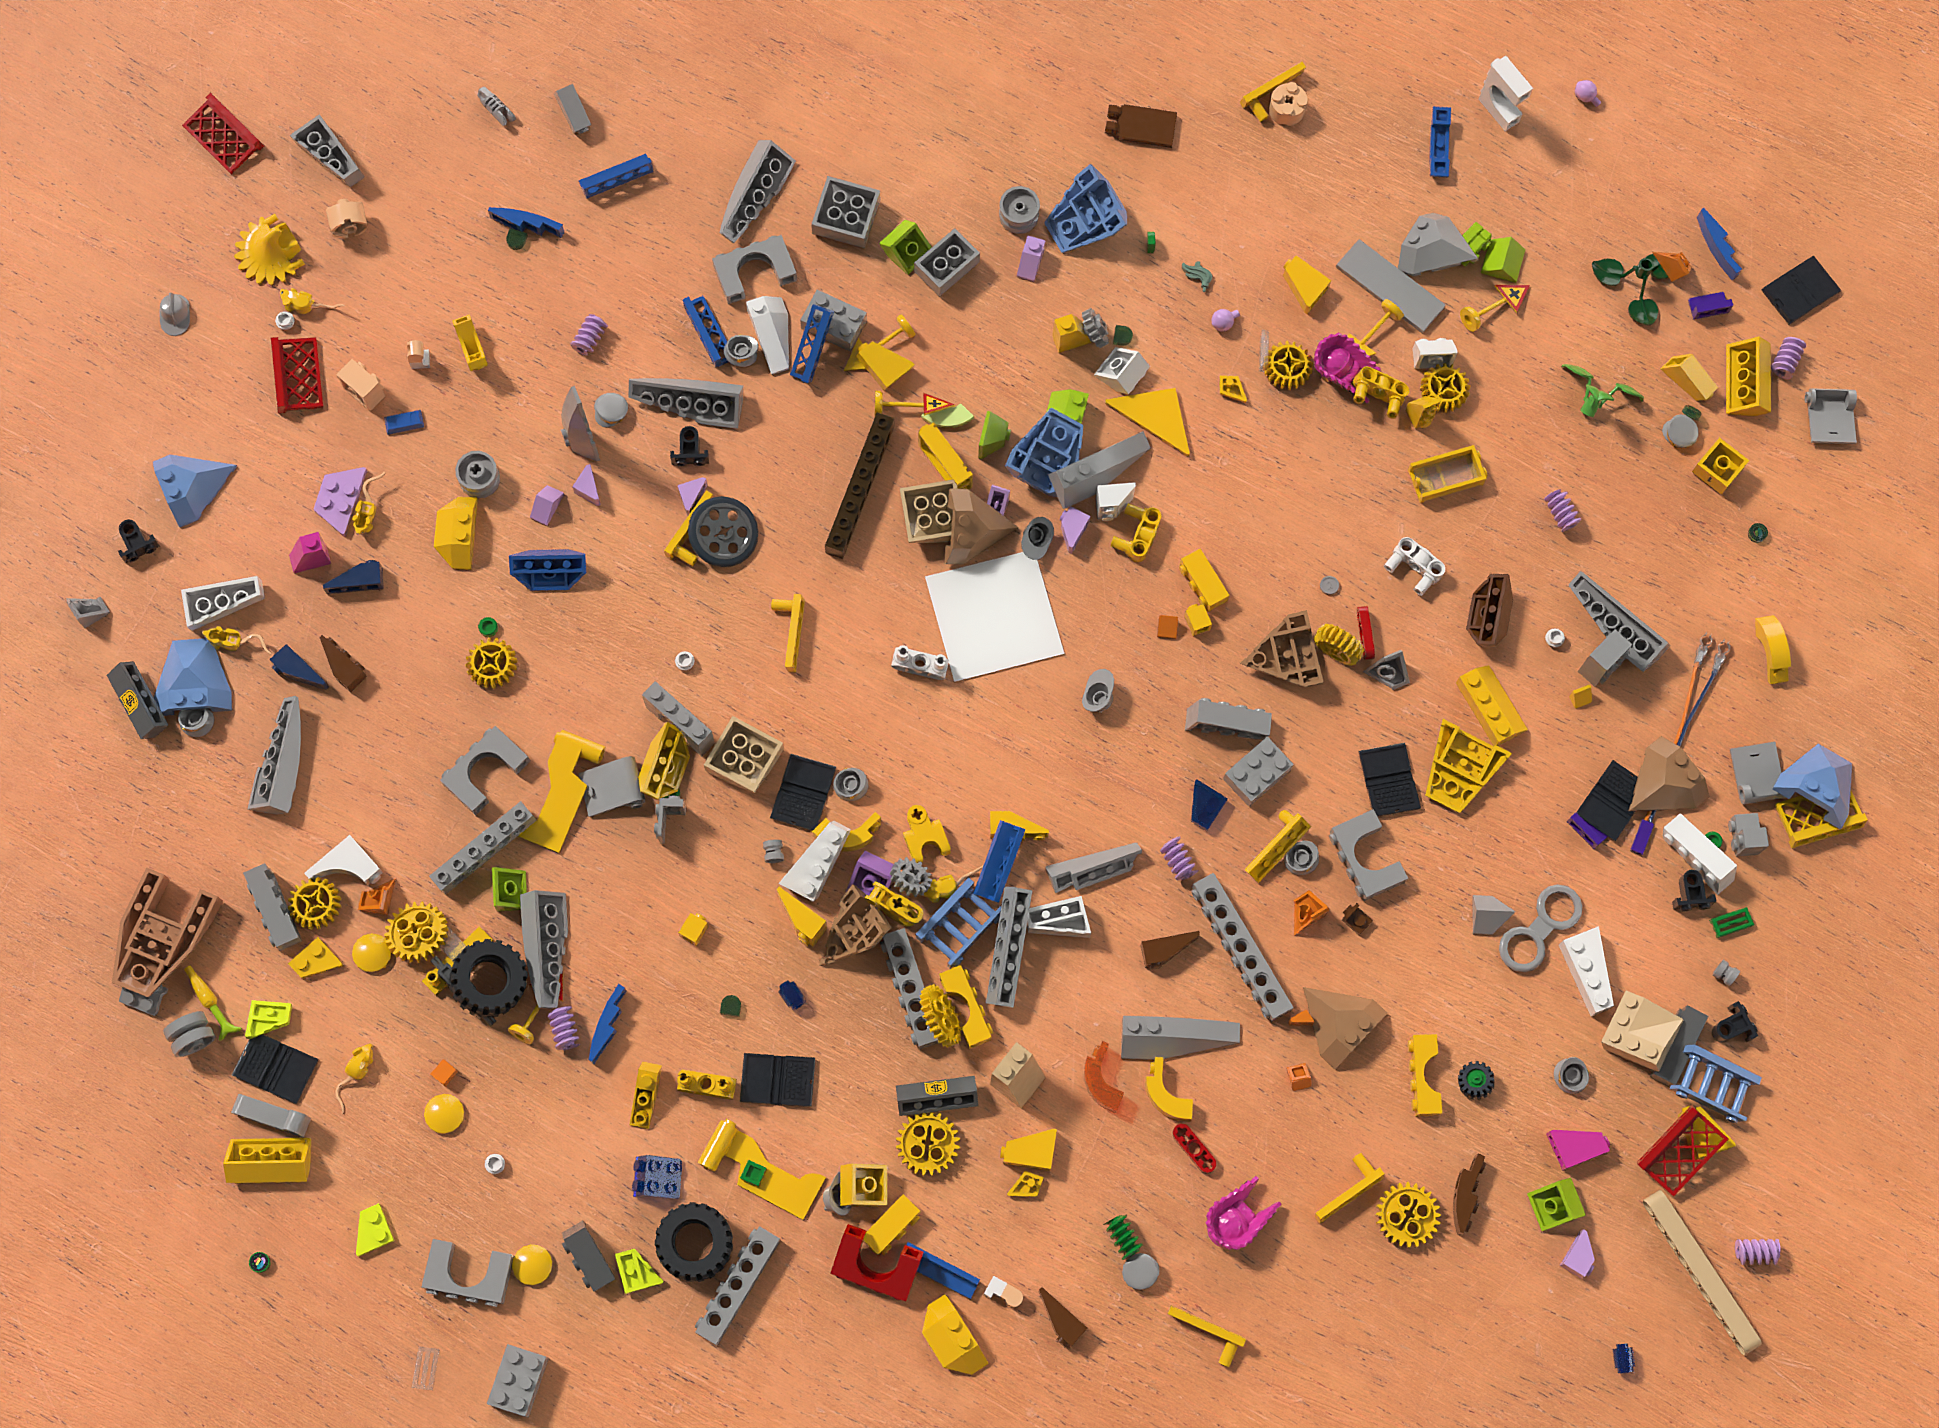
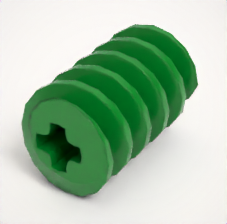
(1124, 1236)

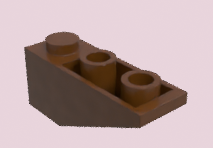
(343, 669)

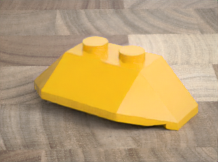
(456, 532)
(664, 763)
(951, 1338)

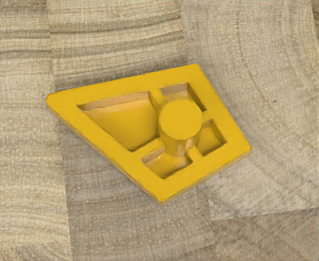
(1231, 387)
(1026, 1186)

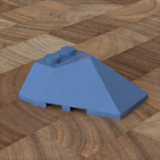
(1086, 212)
(1045, 449)
(193, 679)
(1821, 779)

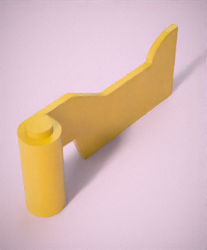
(565, 790)
(777, 1185)

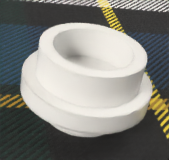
(284, 320)
(1554, 637)
(684, 660)
(494, 1163)

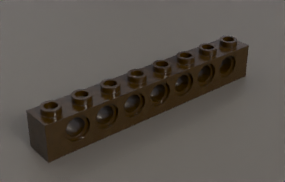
(859, 485)

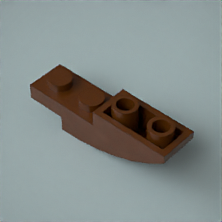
(1464, 1201)

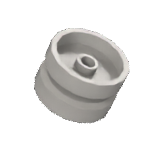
(1019, 209)
(477, 474)
(189, 1034)

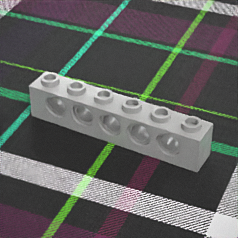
(482, 848)
(895, 940)
(1009, 946)
(715, 1333)

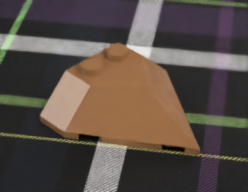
(974, 526)
(1288, 652)
(1668, 780)
(856, 927)
(1341, 1022)

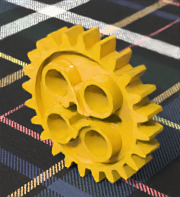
(411, 917)
(940, 1015)
(910, 1141)
(1423, 1224)

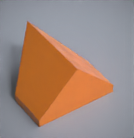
(1674, 264)
(377, 899)
(1307, 911)

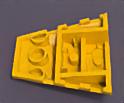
(1461, 766)

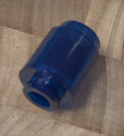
(791, 995)
(1623, 1358)

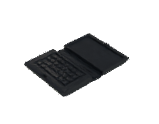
(1801, 290)
(1389, 779)
(803, 792)
(1610, 800)
(275, 1067)
(777, 1080)

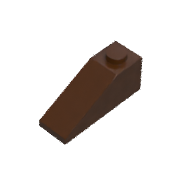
(1161, 950)
(1064, 1323)

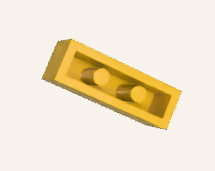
(1203, 580)
(891, 1226)

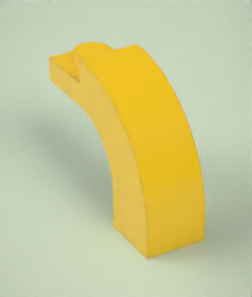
(470, 343)
(1776, 647)
(857, 838)
(1170, 1106)

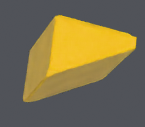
(1581, 696)

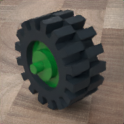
(1476, 1080)

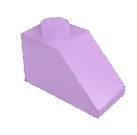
(1031, 258)
(1073, 526)
(1579, 1256)

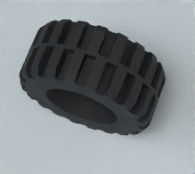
(488, 1004)
(667, 1234)

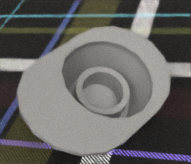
(174, 314)
(1098, 691)
(831, 1198)

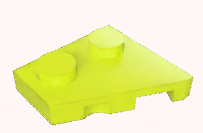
(266, 1017)
(372, 1230)
(635, 1272)

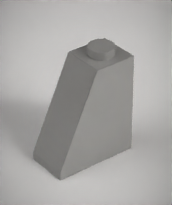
(572, 109)

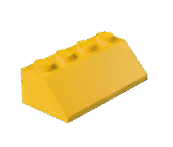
(1748, 377)
(1491, 705)
(267, 1160)

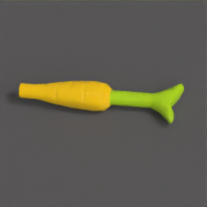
(209, 1001)

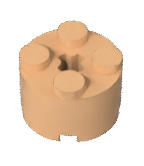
(1288, 104)
(346, 218)

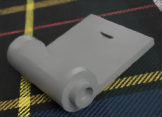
(1831, 415)
(1756, 774)
(613, 785)

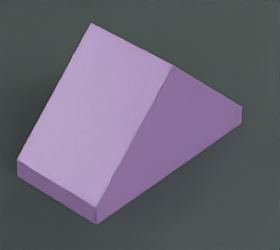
(586, 487)
(691, 493)
(998, 498)
(546, 504)

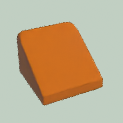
(1167, 626)
(1302, 1018)
(444, 1072)
(1299, 1076)

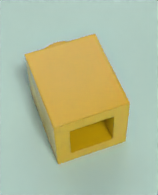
(1197, 619)
(693, 928)

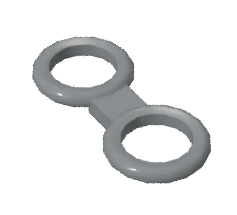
(1540, 928)

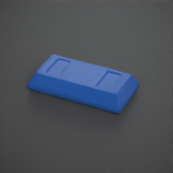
(404, 422)

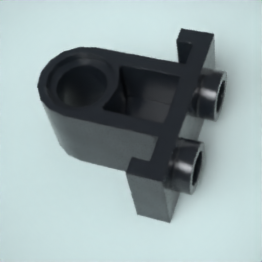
(689, 449)
(135, 542)
(1693, 895)
(1735, 1025)

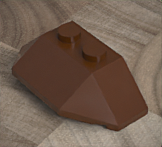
(1490, 610)

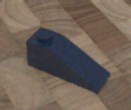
(359, 578)
(295, 668)

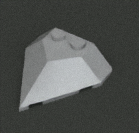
(1433, 246)

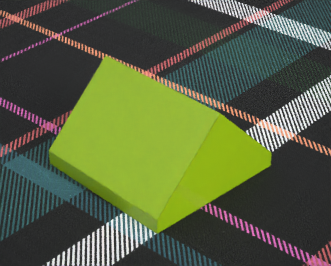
(1503, 259)
(507, 888)

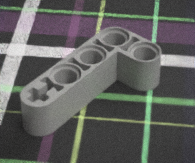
(271, 1115)

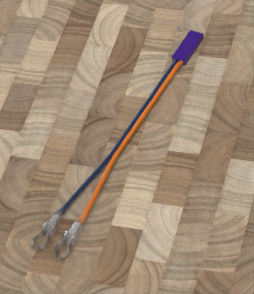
(1645, 827)

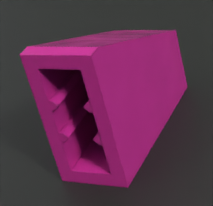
(309, 553)
(1577, 1146)

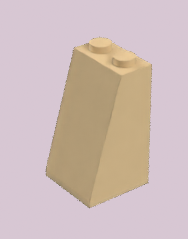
(1017, 1075)

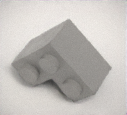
(1747, 835)

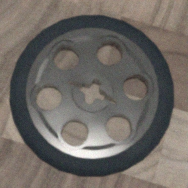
(701, 543)

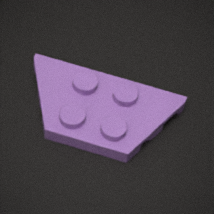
(339, 497)

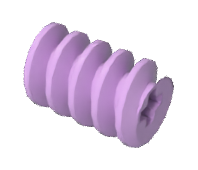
(587, 334)
(1788, 357)
(1562, 510)
(1178, 860)
(562, 1029)
(1757, 1250)

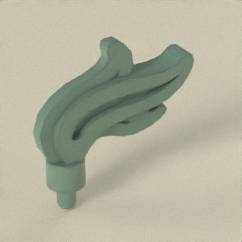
(1198, 272)

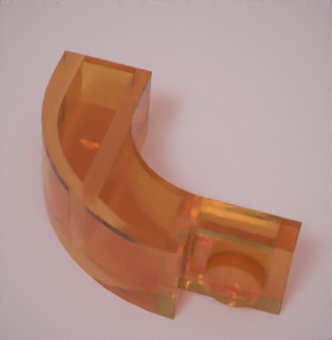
(1099, 1090)

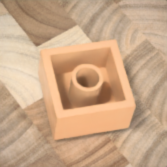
(361, 384)

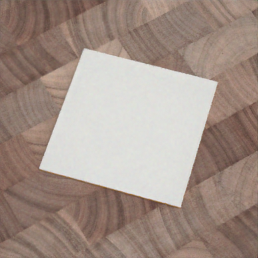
(994, 616)

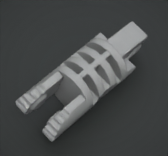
(495, 106)

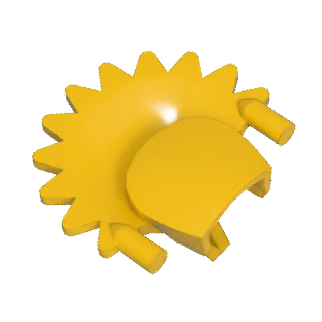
(268, 251)

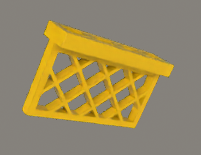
(1821, 831)

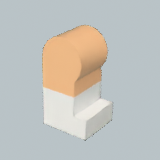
(417, 356)
(1006, 1292)

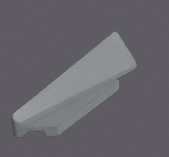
(1093, 867)

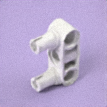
(1419, 560)
(905, 659)

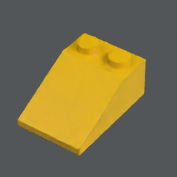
(805, 922)

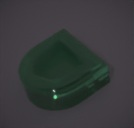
(516, 239)
(1123, 335)
(730, 1006)

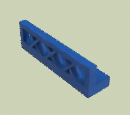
(616, 176)
(702, 331)
(816, 344)
(999, 861)
(947, 1274)

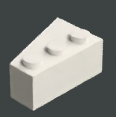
(1060, 918)

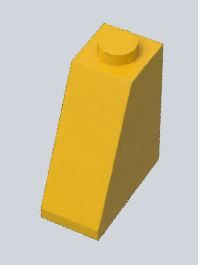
(1305, 282)
(1069, 333)
(883, 363)
(1690, 376)
(1700, 1139)
(1031, 1151)

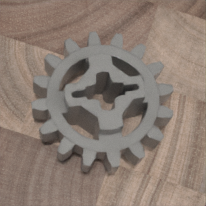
(1095, 328)
(910, 877)

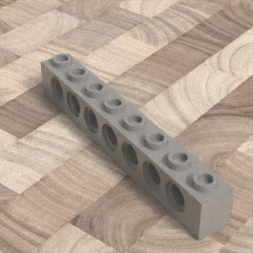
(1211, 885)

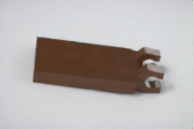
(1142, 125)

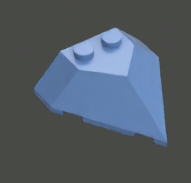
(190, 484)

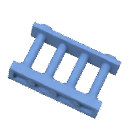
(953, 904)
(1729, 1070)

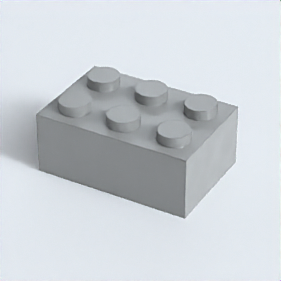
(947, 262)
(845, 324)
(1605, 658)
(1258, 771)
(517, 1380)

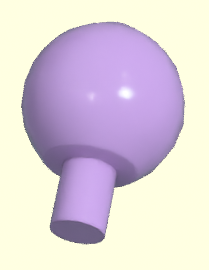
(1586, 92)
(1223, 319)

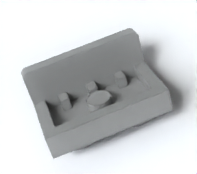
(140, 1002)

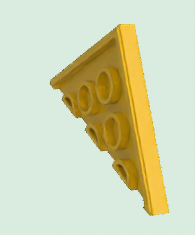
(1156, 413)

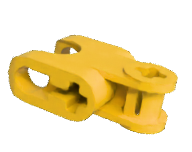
(924, 833)
(897, 912)

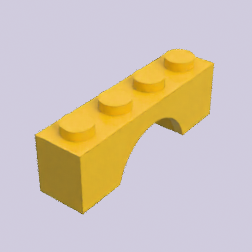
(956, 984)
(1426, 1100)

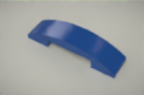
(1439, 142)

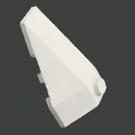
(771, 327)

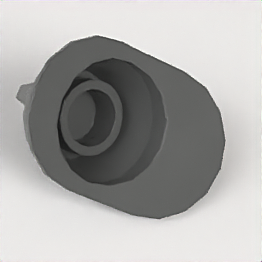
(1037, 537)

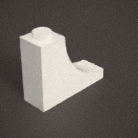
(346, 859)

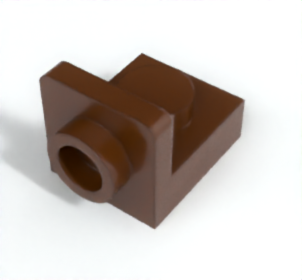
(1356, 919)

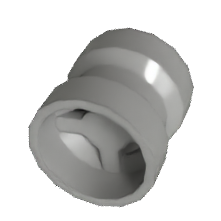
(773, 851)
(1726, 972)

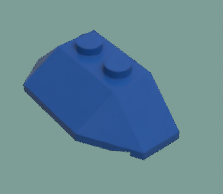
(548, 568)

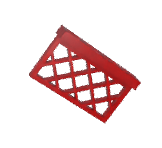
(229, 119)
(281, 379)
(1669, 1137)

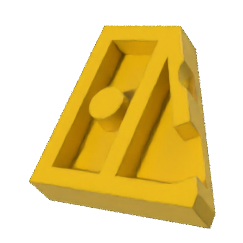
(314, 959)

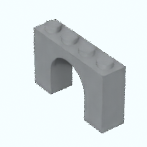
(771, 251)
(662, 704)
(492, 744)
(1367, 882)
(490, 1289)

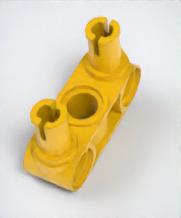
(1381, 387)
(1144, 534)
(692, 1083)

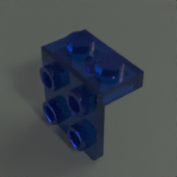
(657, 1177)

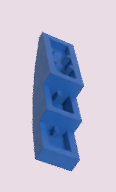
(520, 220)
(1715, 239)
(604, 1032)

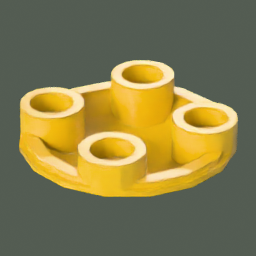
(371, 952)
(444, 1113)
(532, 1264)

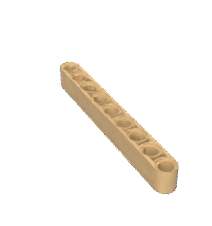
(1702, 1272)

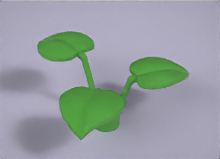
(1592, 403)

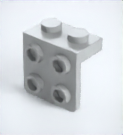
(667, 806)

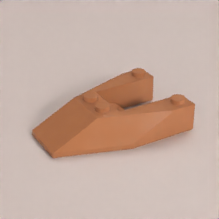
(153, 945)

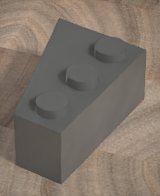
(587, 1256)

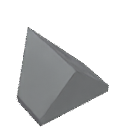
(88, 610)
(1390, 670)
(1489, 914)

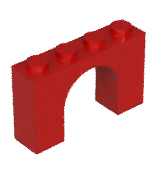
(850, 1266)

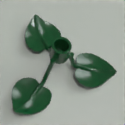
(1609, 272)

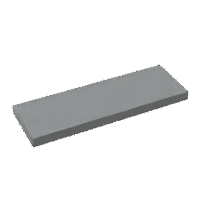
(1390, 283)

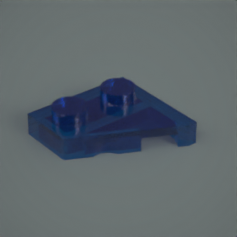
(1205, 805)

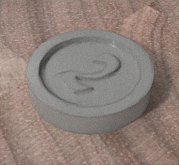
(1329, 585)

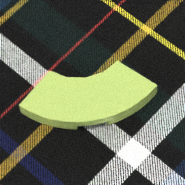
(949, 417)

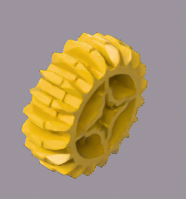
(1274, 367)
(1434, 377)
(1339, 644)
(485, 668)
(318, 895)

